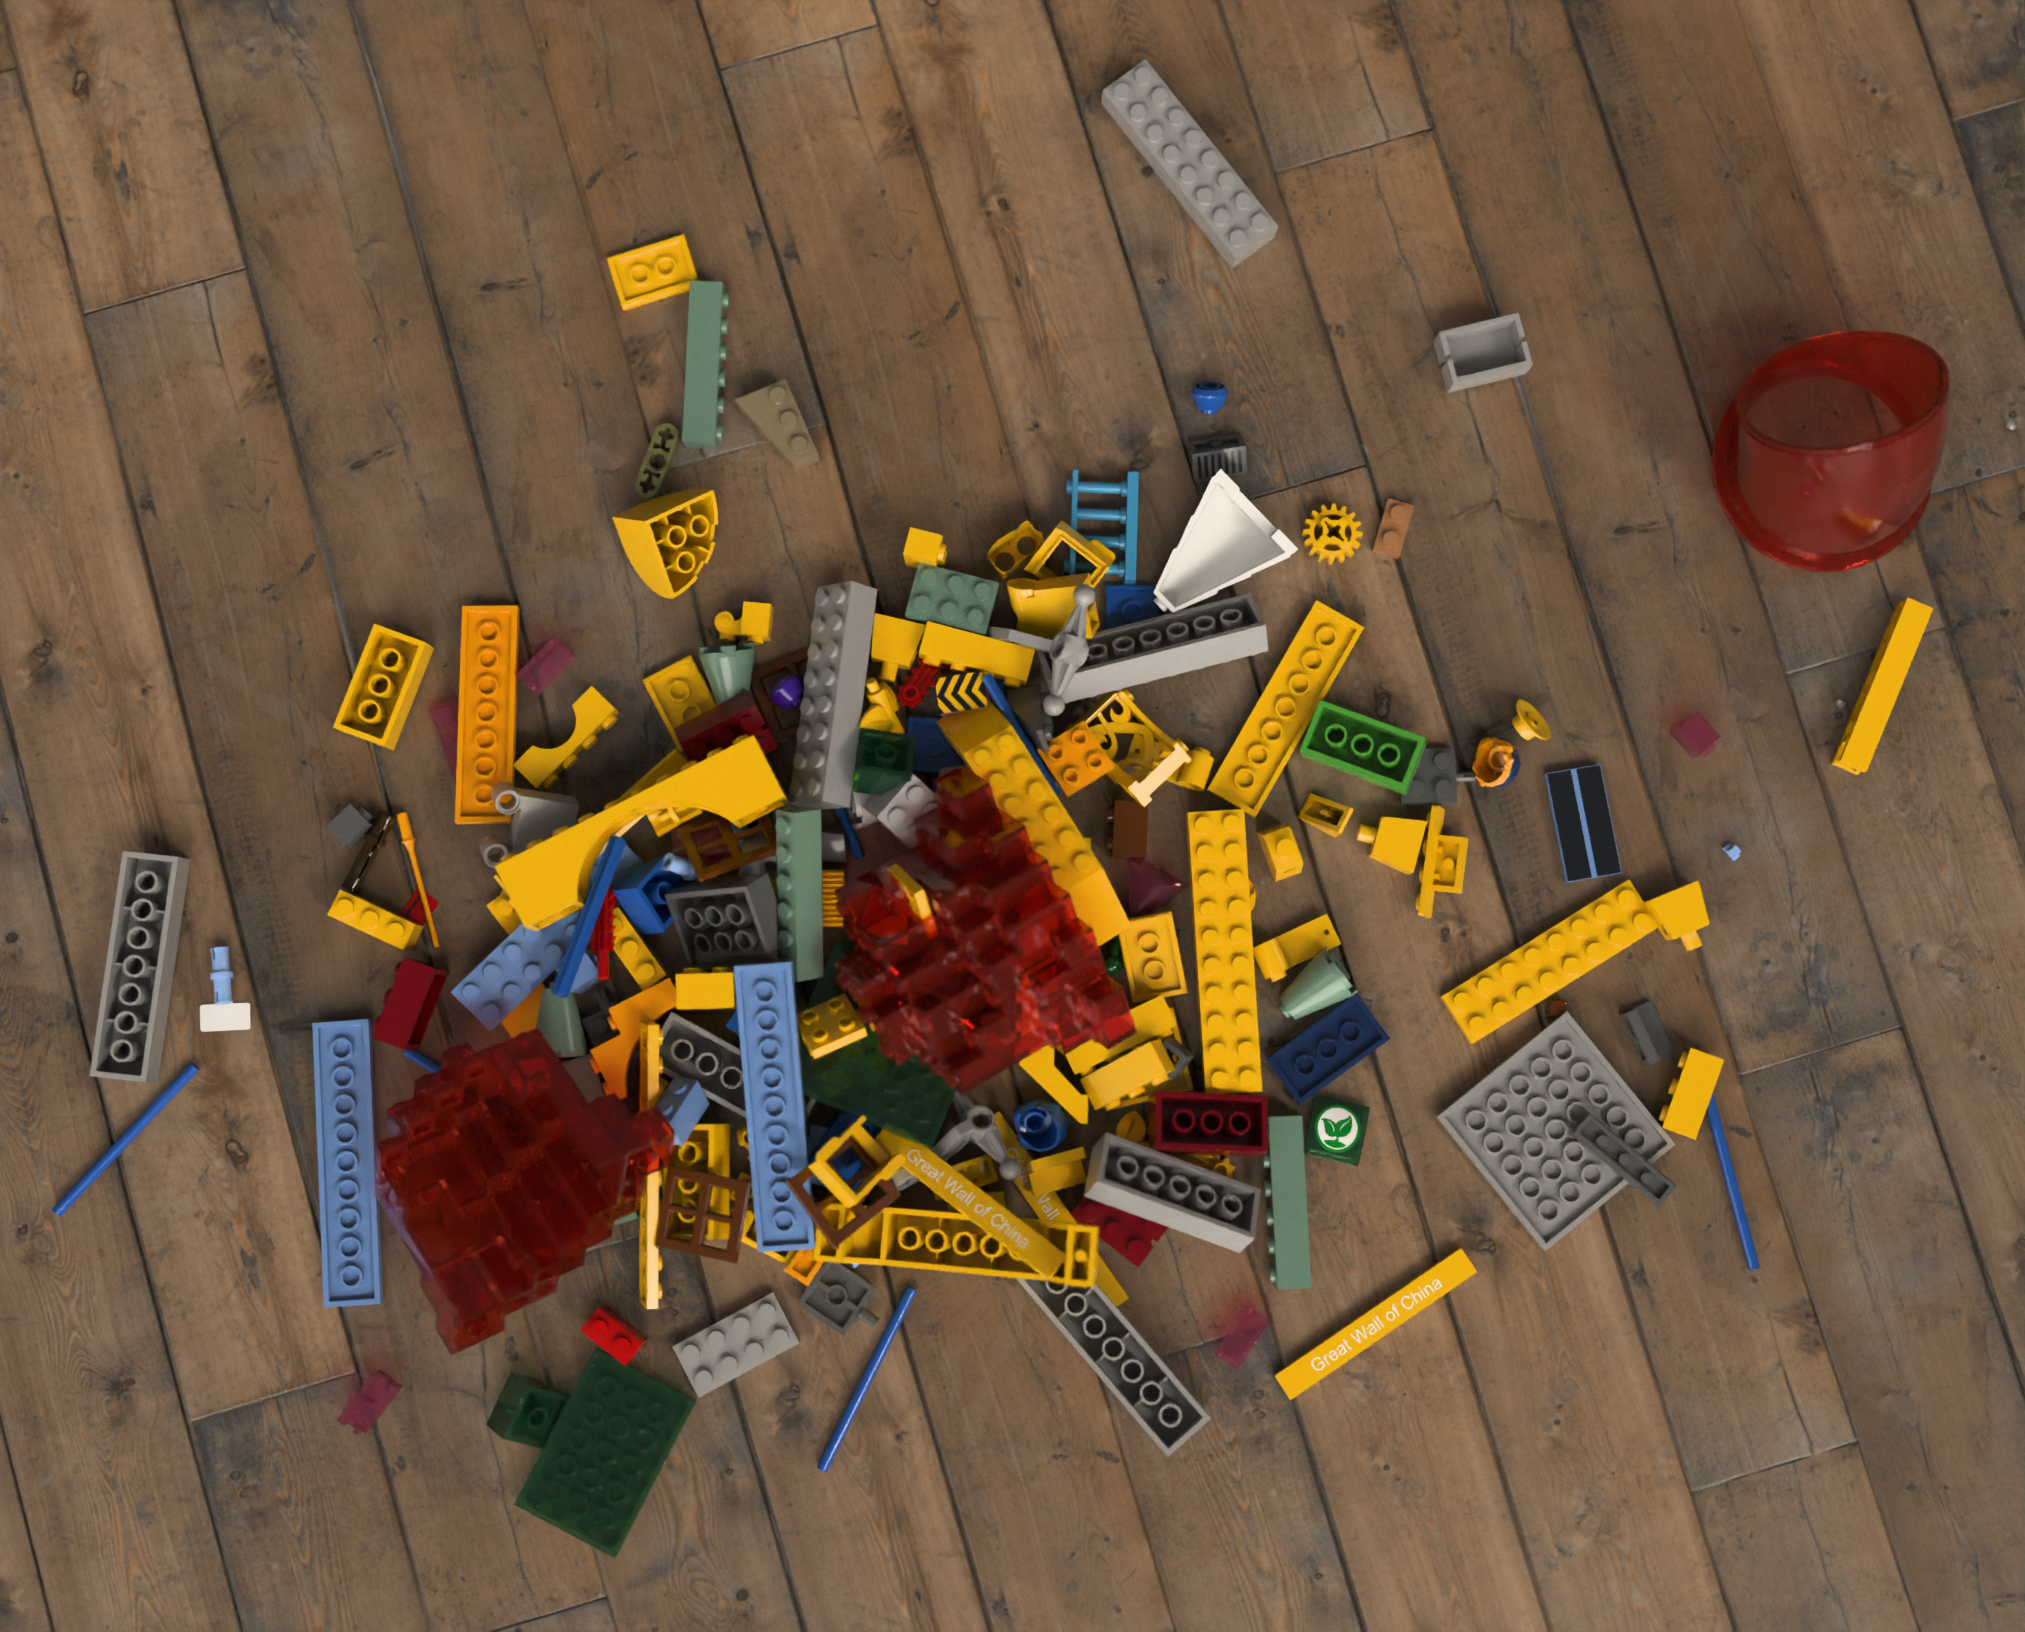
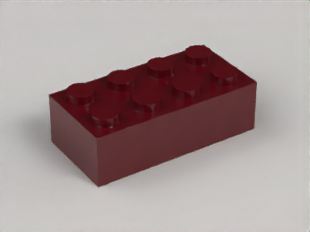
(1208, 1124)

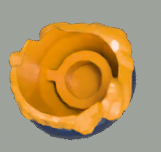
(1496, 762)

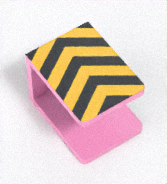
(961, 693)

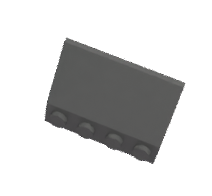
(726, 920)

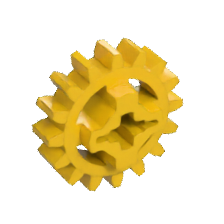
(1326, 525)

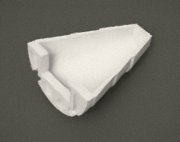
(1219, 547)

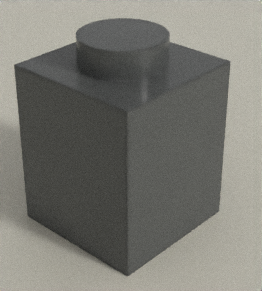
(351, 825)

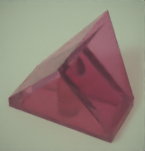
(1150, 887)

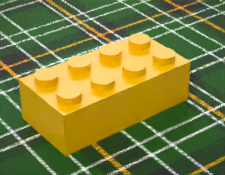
(383, 687)
(709, 1152)

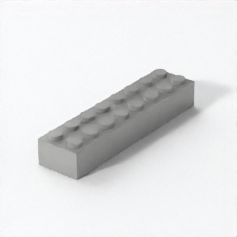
(1189, 163)
(1165, 647)
(833, 696)
(140, 967)
(1122, 1360)

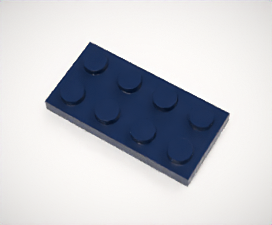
(1327, 1048)

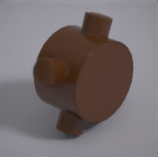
(1555, 1008)

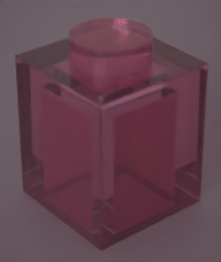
(1696, 736)

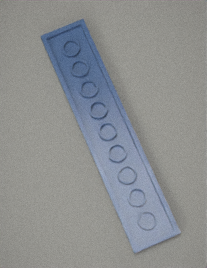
(774, 1103)
(347, 1163)

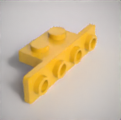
(1443, 862)

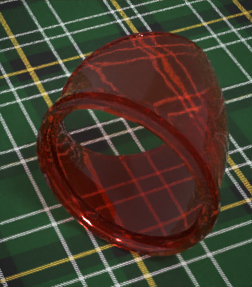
(1838, 502)

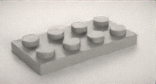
(736, 1344)

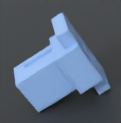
(1732, 851)

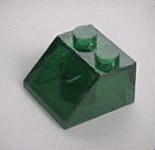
(882, 761)
(527, 1410)

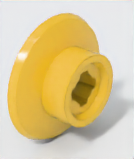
(1530, 722)

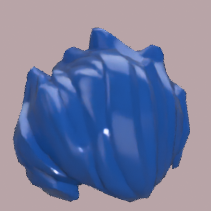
(1040, 1124)

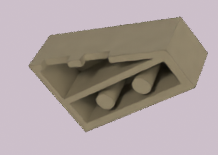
(781, 423)

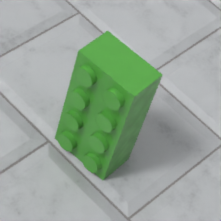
(1363, 747)

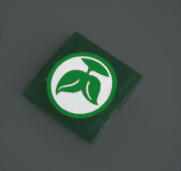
(1336, 1130)

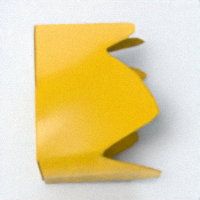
(1013, 537)

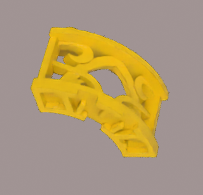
(1140, 782)

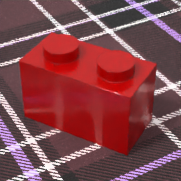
(614, 1334)

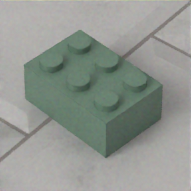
(952, 599)

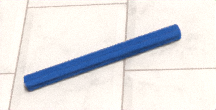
(588, 916)

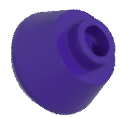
(788, 692)

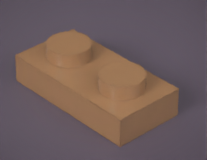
(1392, 528)

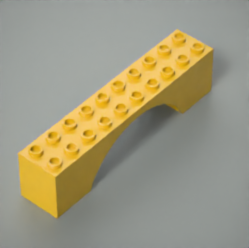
(555, 873)

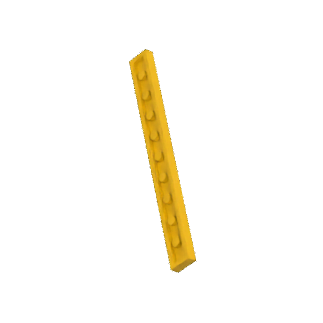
(650, 1093)

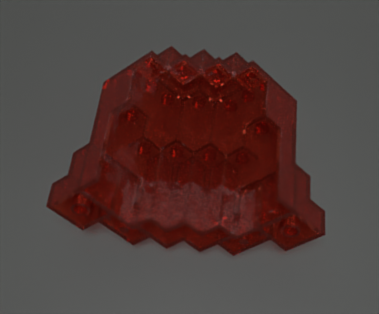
(995, 961)
(508, 1179)

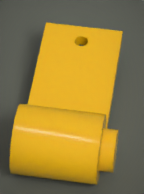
(1190, 775)
(1295, 947)

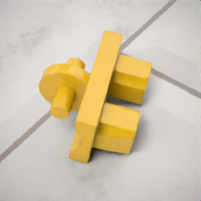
(671, 818)

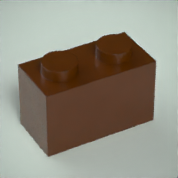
(1128, 830)

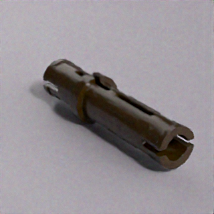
(368, 852)

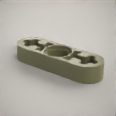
(671, 446)

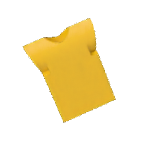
(1047, 604)

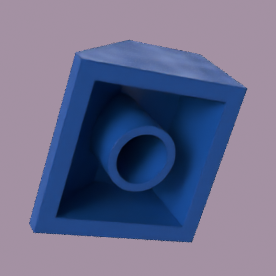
(643, 896)

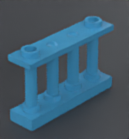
(1127, 515)

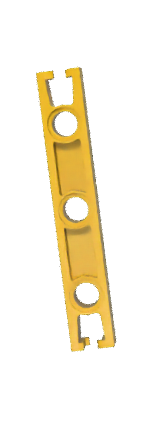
(1882, 686)

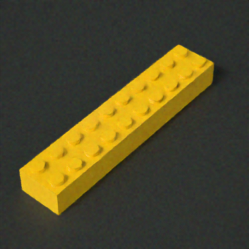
(1223, 952)

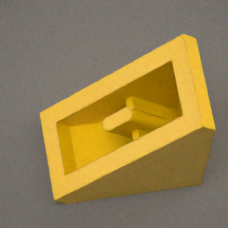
(1325, 814)

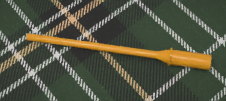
(408, 841)

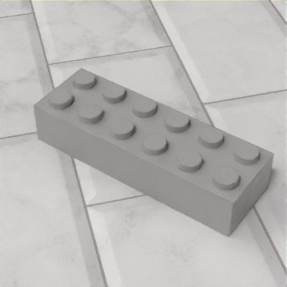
(703, 1056)
(1172, 1192)

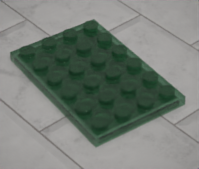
(605, 1452)

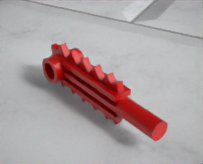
(917, 685)
(603, 935)

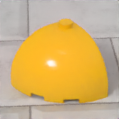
(670, 538)

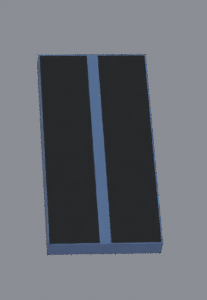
(1582, 823)

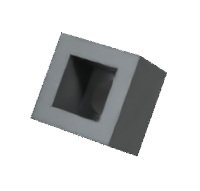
(1173, 1046)

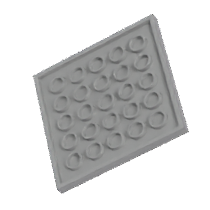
(1520, 1124)

